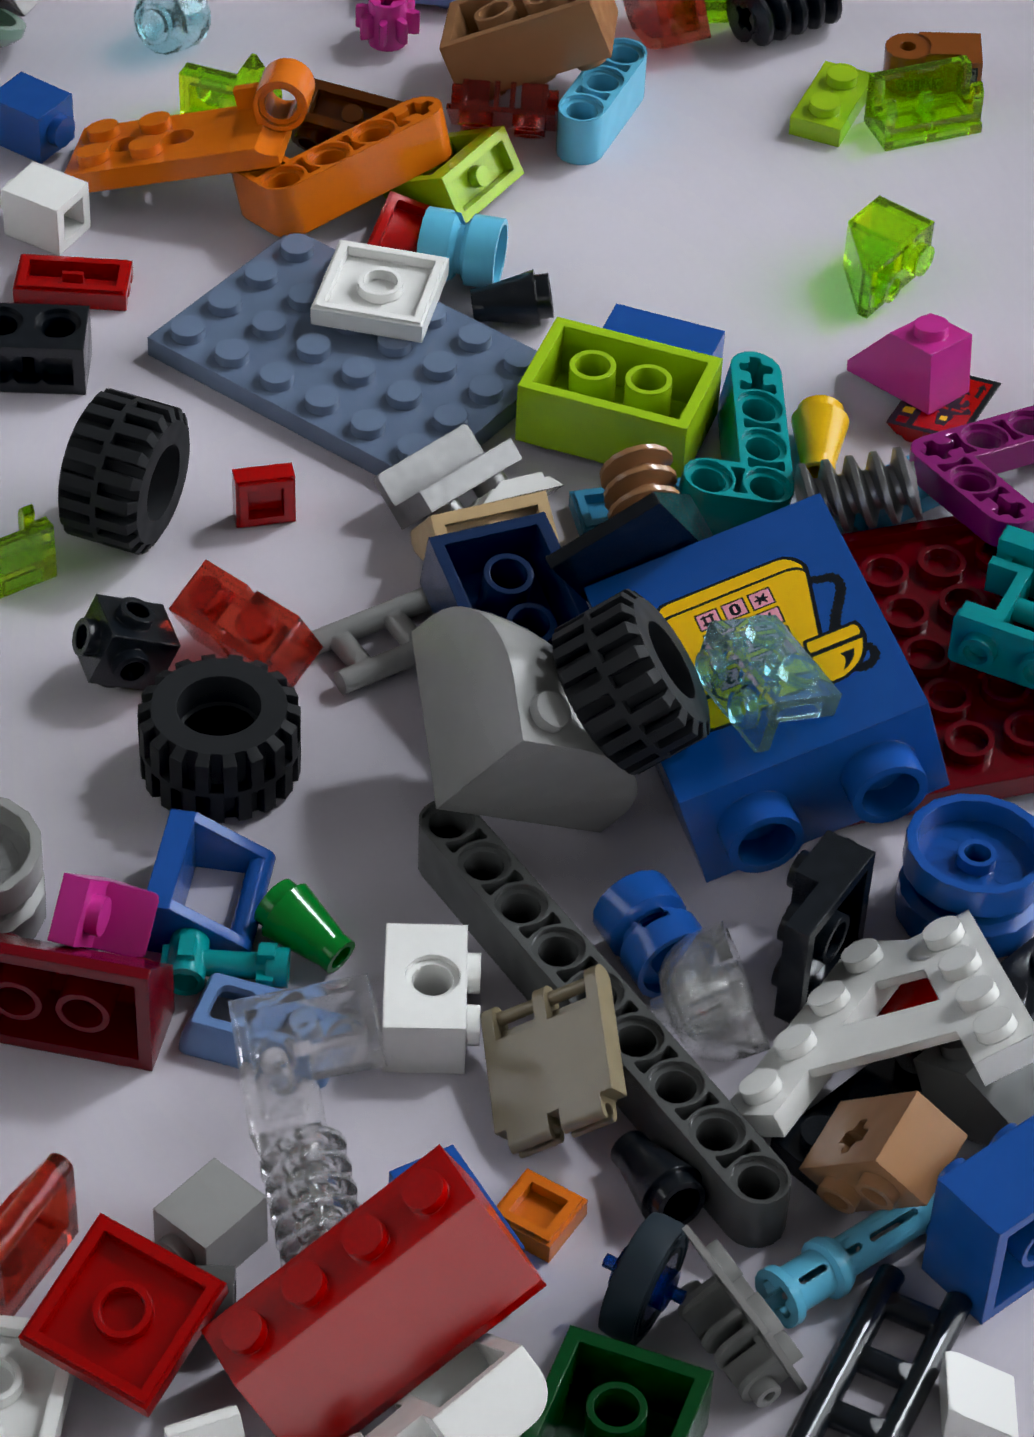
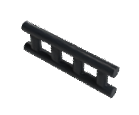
(856, 1355)

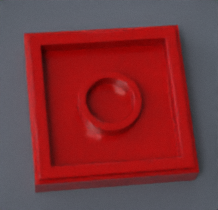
(123, 1314)

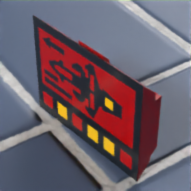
(913, 423)

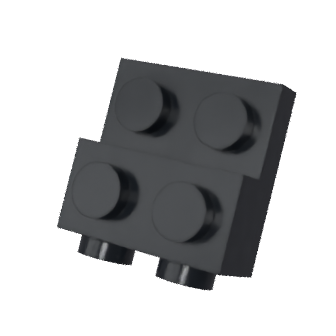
(822, 919)

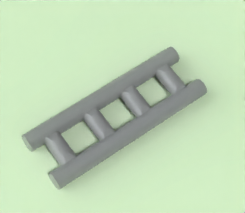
(360, 667)

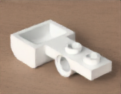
(479, 1393)

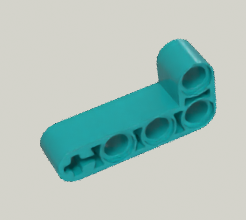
(754, 448)

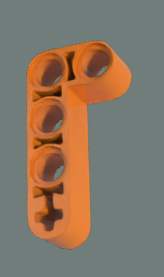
(346, 169)

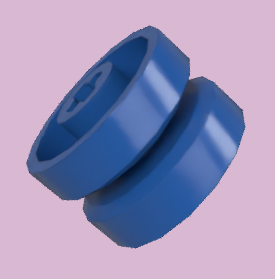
(971, 857)

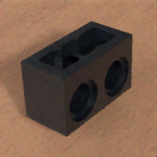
(45, 348)

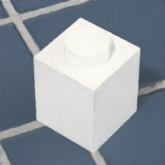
(45, 208)

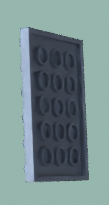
(334, 386)

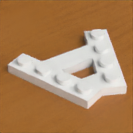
(843, 1030)

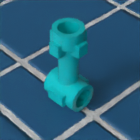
(194, 961)

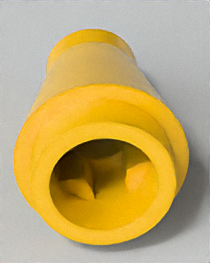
(819, 431)

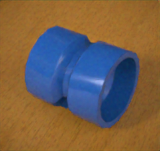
(641, 923)

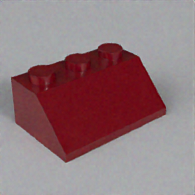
(84, 1002)

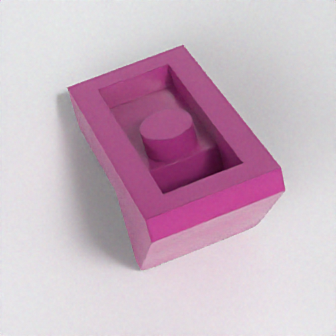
(103, 915)

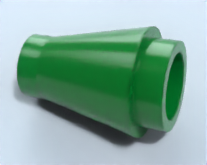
(298, 920)

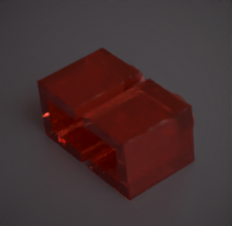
(252, 623)

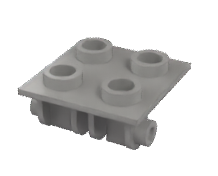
(739, 1328)

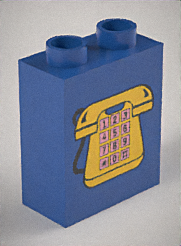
(820, 772)

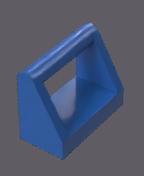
(194, 842)

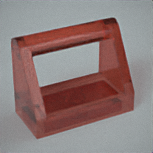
(35, 1229)

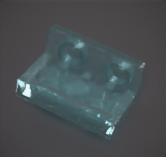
(762, 677)

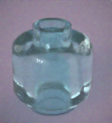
(171, 24)

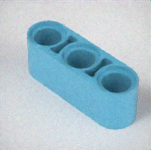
(601, 103)

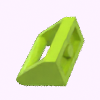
(477, 173)

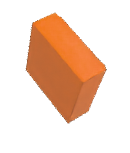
(542, 1213)

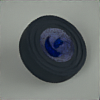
(643, 1279)

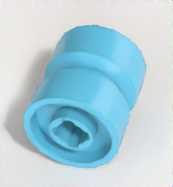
(473, 248)

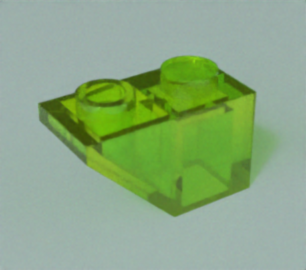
(885, 252)

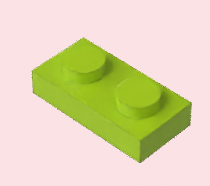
(830, 104)

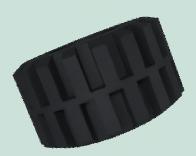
(123, 471)
(631, 682)
(220, 737)

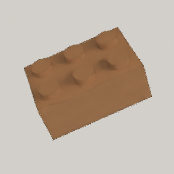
(526, 39)

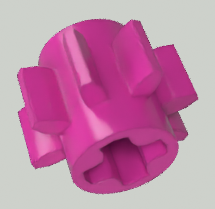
(387, 23)

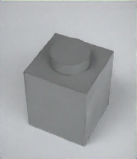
(212, 1218)

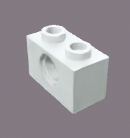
(426, 998)

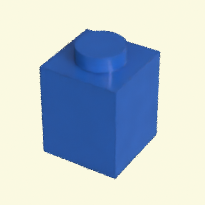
(35, 117)

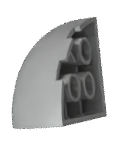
(505, 729)

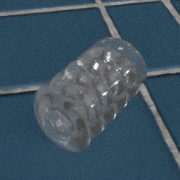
(307, 1186)

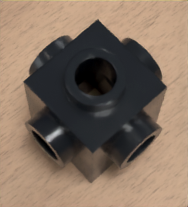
(124, 642)

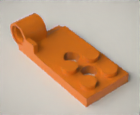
(200, 142)

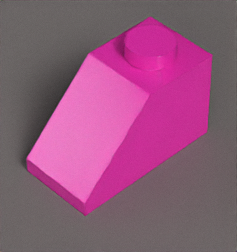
(919, 363)

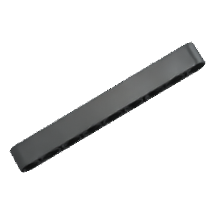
(664, 1086)

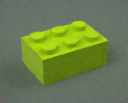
(612, 391)

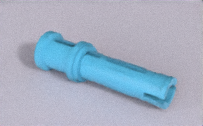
(834, 1263)

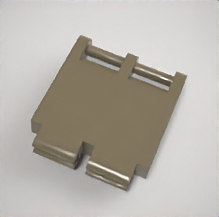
(557, 1068)

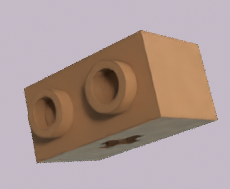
(882, 1153)

